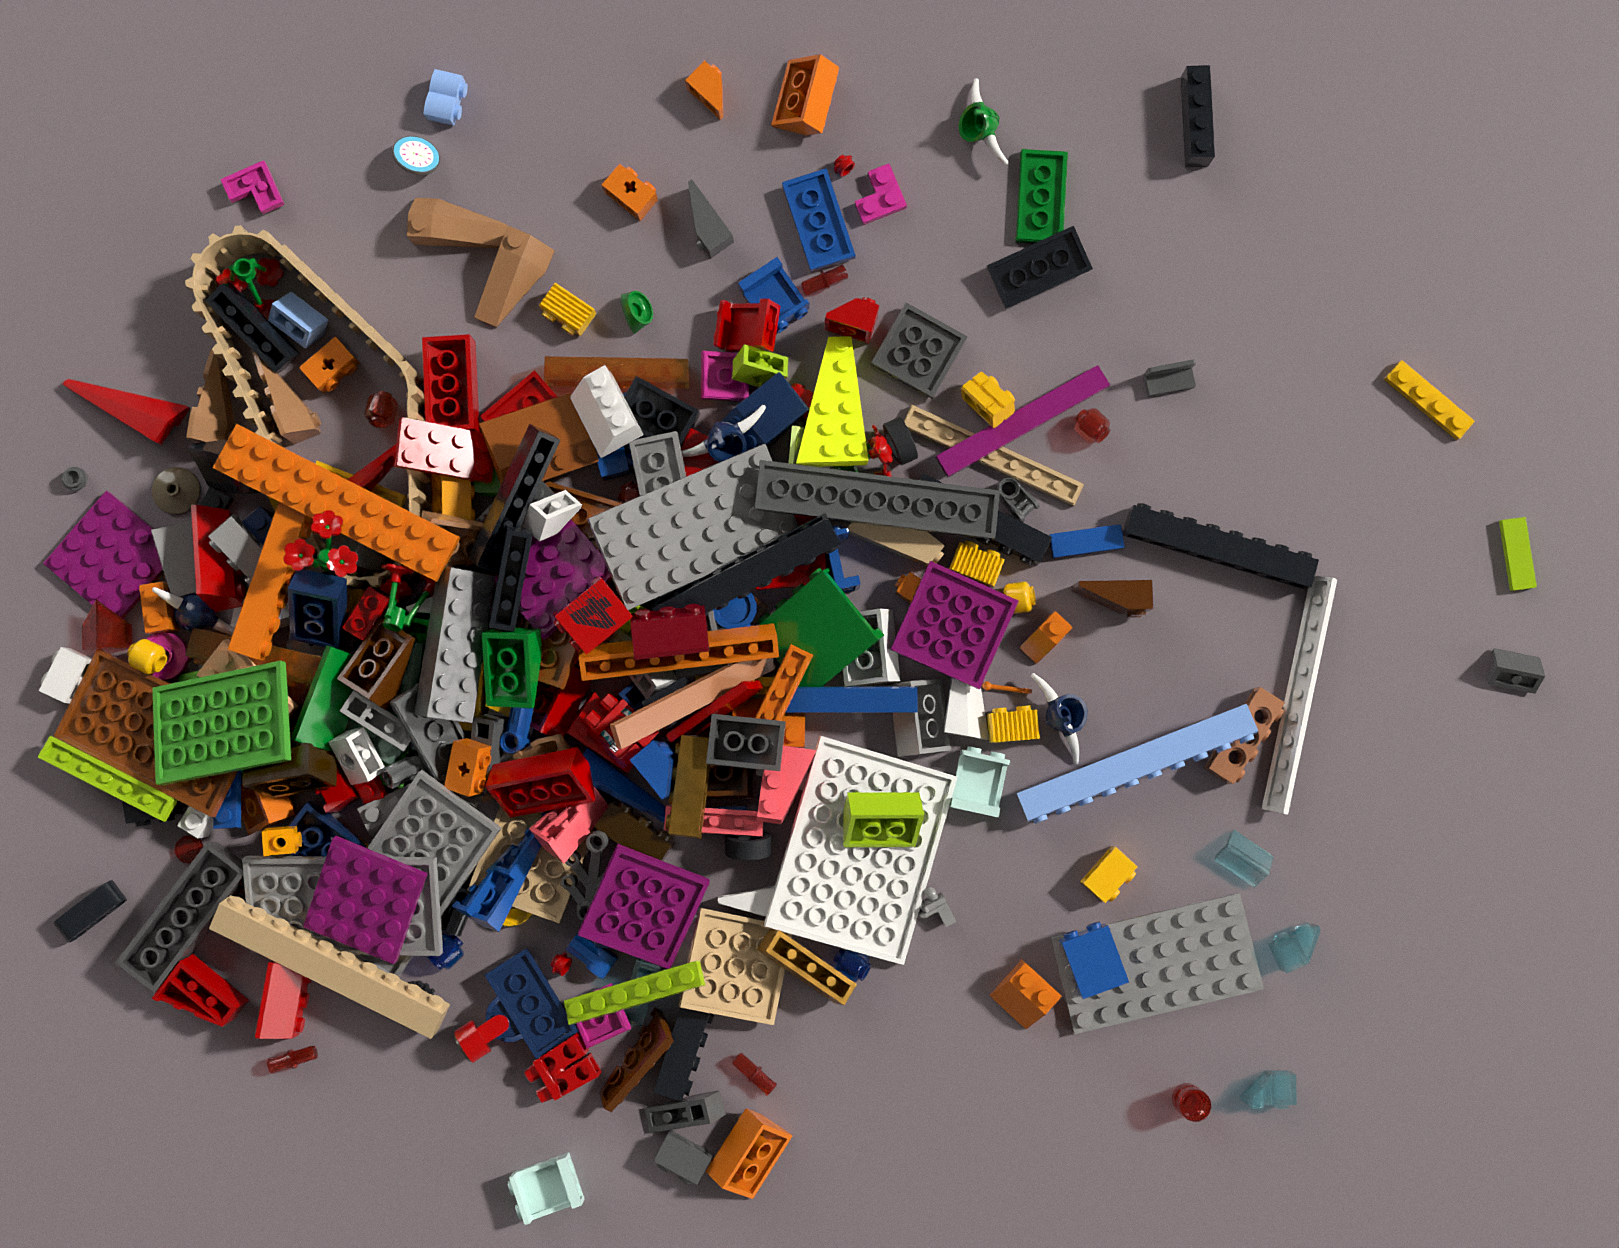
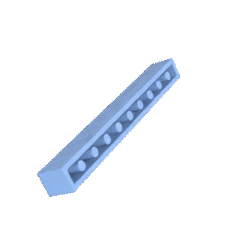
(1137, 763)

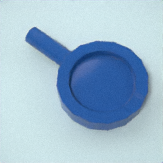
(737, 613)

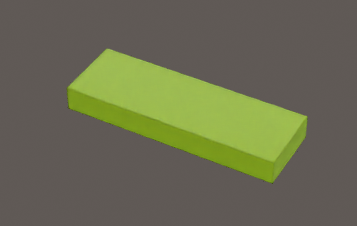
(1517, 554)

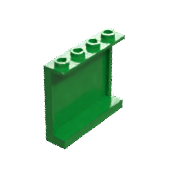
(823, 624)

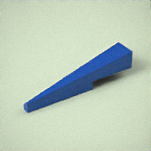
(621, 787)
(496, 893)

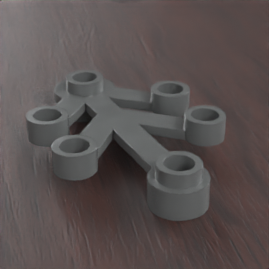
(590, 880)

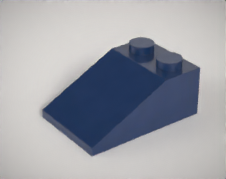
(781, 412)
(318, 831)

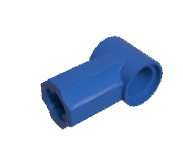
(517, 727)
(597, 959)

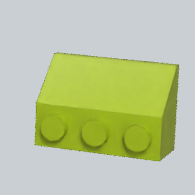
(882, 819)

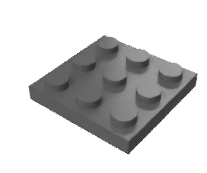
(919, 350)

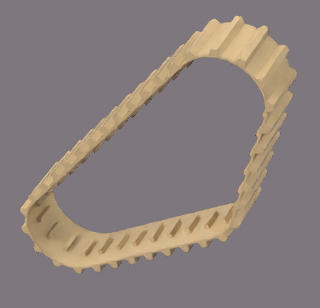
(211, 263)

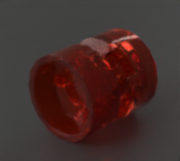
(1191, 1102)

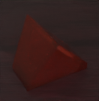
(105, 629)

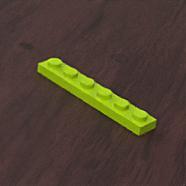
(107, 778)
(634, 992)

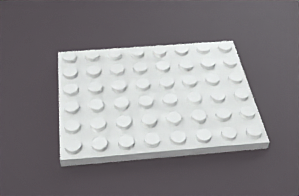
(857, 894)

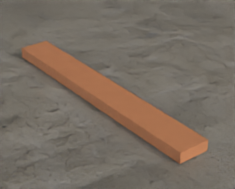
(686, 700)

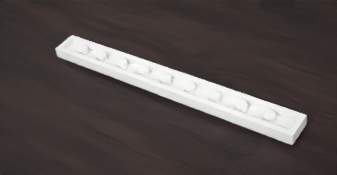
(1299, 695)

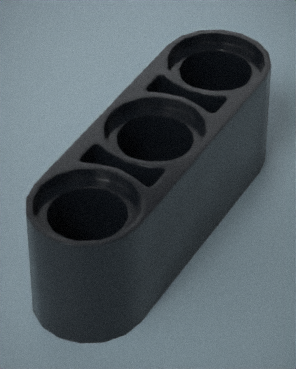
(90, 911)

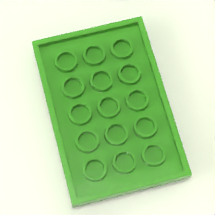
(221, 723)

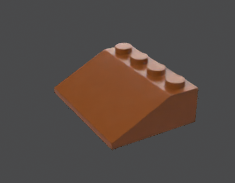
(555, 416)

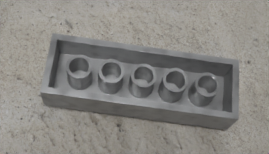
(454, 645)
(183, 916)

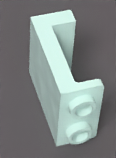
(979, 781)
(545, 1188)

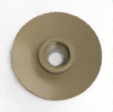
(186, 492)

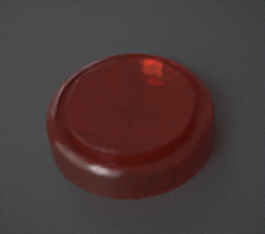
(188, 848)

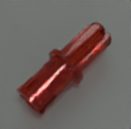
(824, 280)
(291, 1059)
(754, 1073)

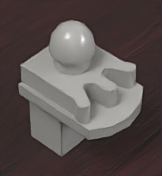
(935, 904)

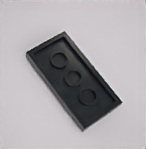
(1039, 267)

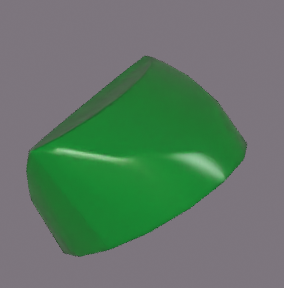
(636, 310)

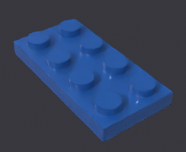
(818, 220)

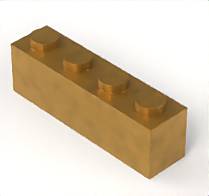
(690, 788)
(806, 966)

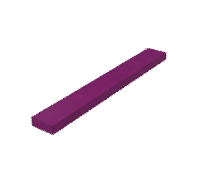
(1022, 421)

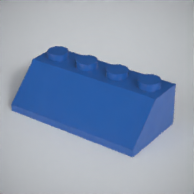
(656, 766)

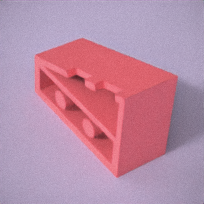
(781, 786)
(566, 827)

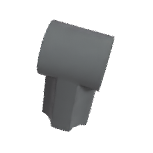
(403, 770)

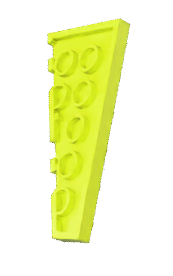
(835, 420)

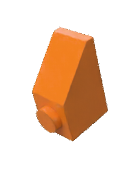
(707, 87)
(1045, 637)

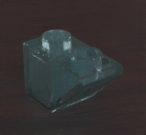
(1296, 948)
(1272, 1088)

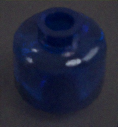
(451, 953)
(852, 964)

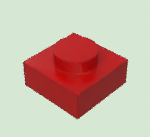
(371, 790)

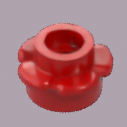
(843, 165)
(561, 964)

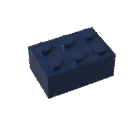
(317, 608)

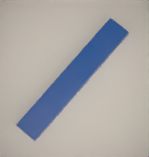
(854, 699)

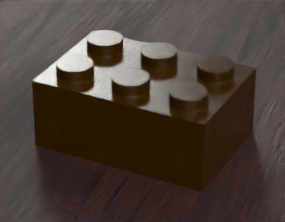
(305, 772)
(634, 831)

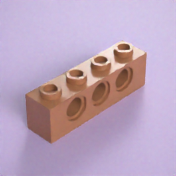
(1272, 711)

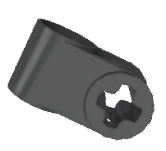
(1017, 499)

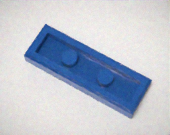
(1087, 541)

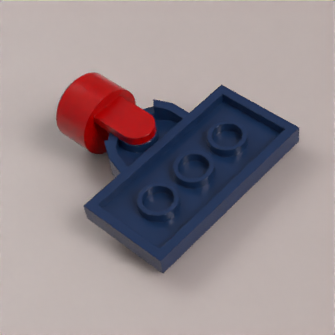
(523, 1009)

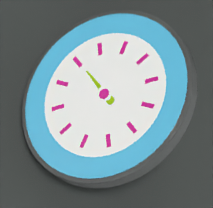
(416, 155)

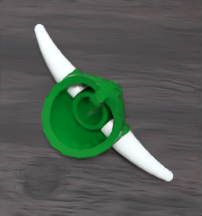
(980, 123)

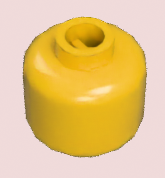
(1023, 593)
(147, 656)

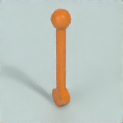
(987, 686)

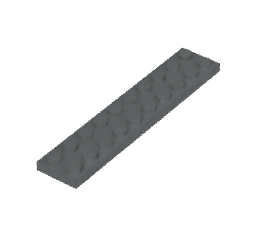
(877, 499)

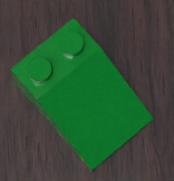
(511, 666)

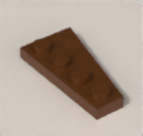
(651, 1045)

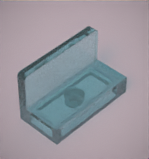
(1245, 859)

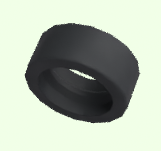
(900, 441)
(748, 847)

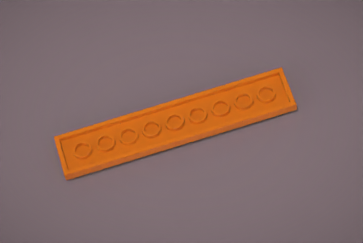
(315, 489)

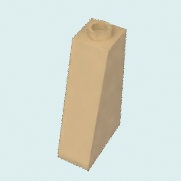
(908, 543)

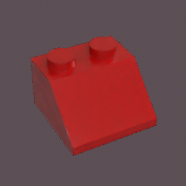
(853, 319)

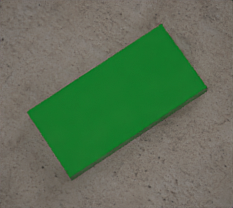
(1041, 194)
(321, 715)

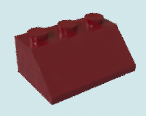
(669, 632)

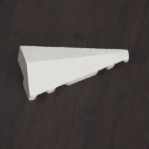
(965, 711)

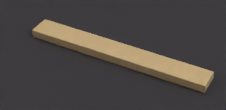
(1002, 460)

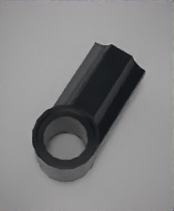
(454, 920)

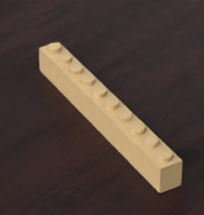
(329, 966)

